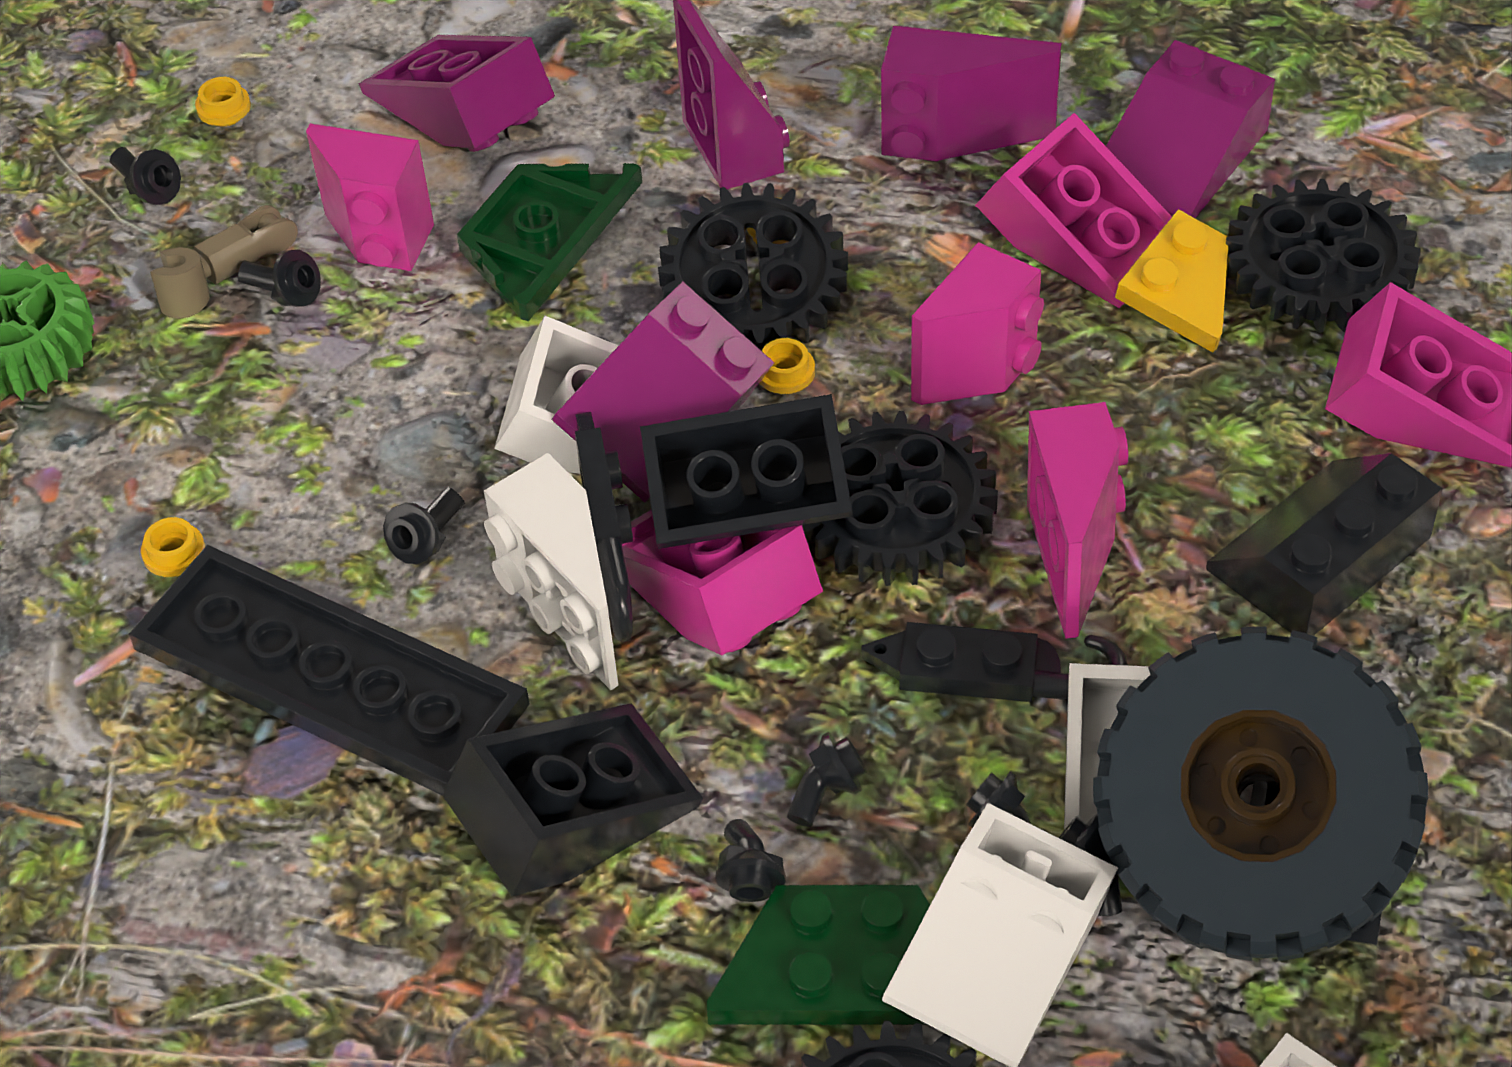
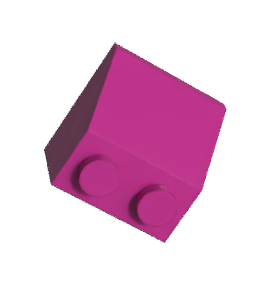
(373, 193)
(976, 328)

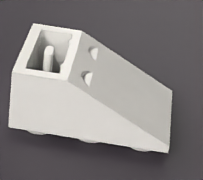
(552, 559)
(1000, 935)

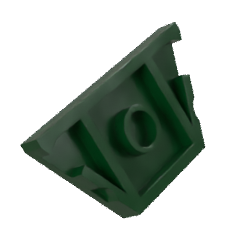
(541, 227)
(821, 957)

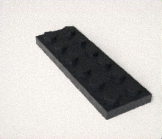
(326, 668)

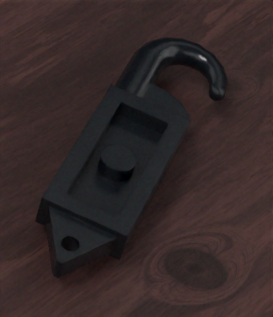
(610, 523)
(977, 661)

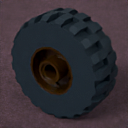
(1275, 873)

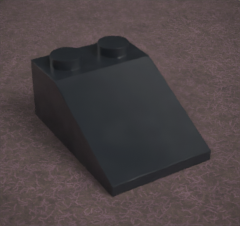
(566, 794)

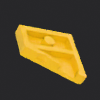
(1181, 280)

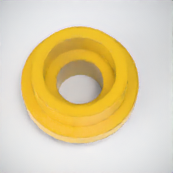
(222, 102)
(791, 369)
(170, 546)

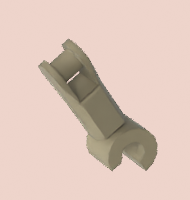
(182, 279)

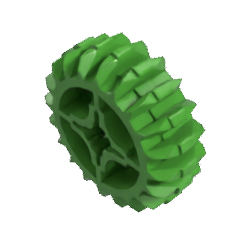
(42, 328)

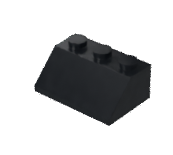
(745, 471)
(1330, 540)

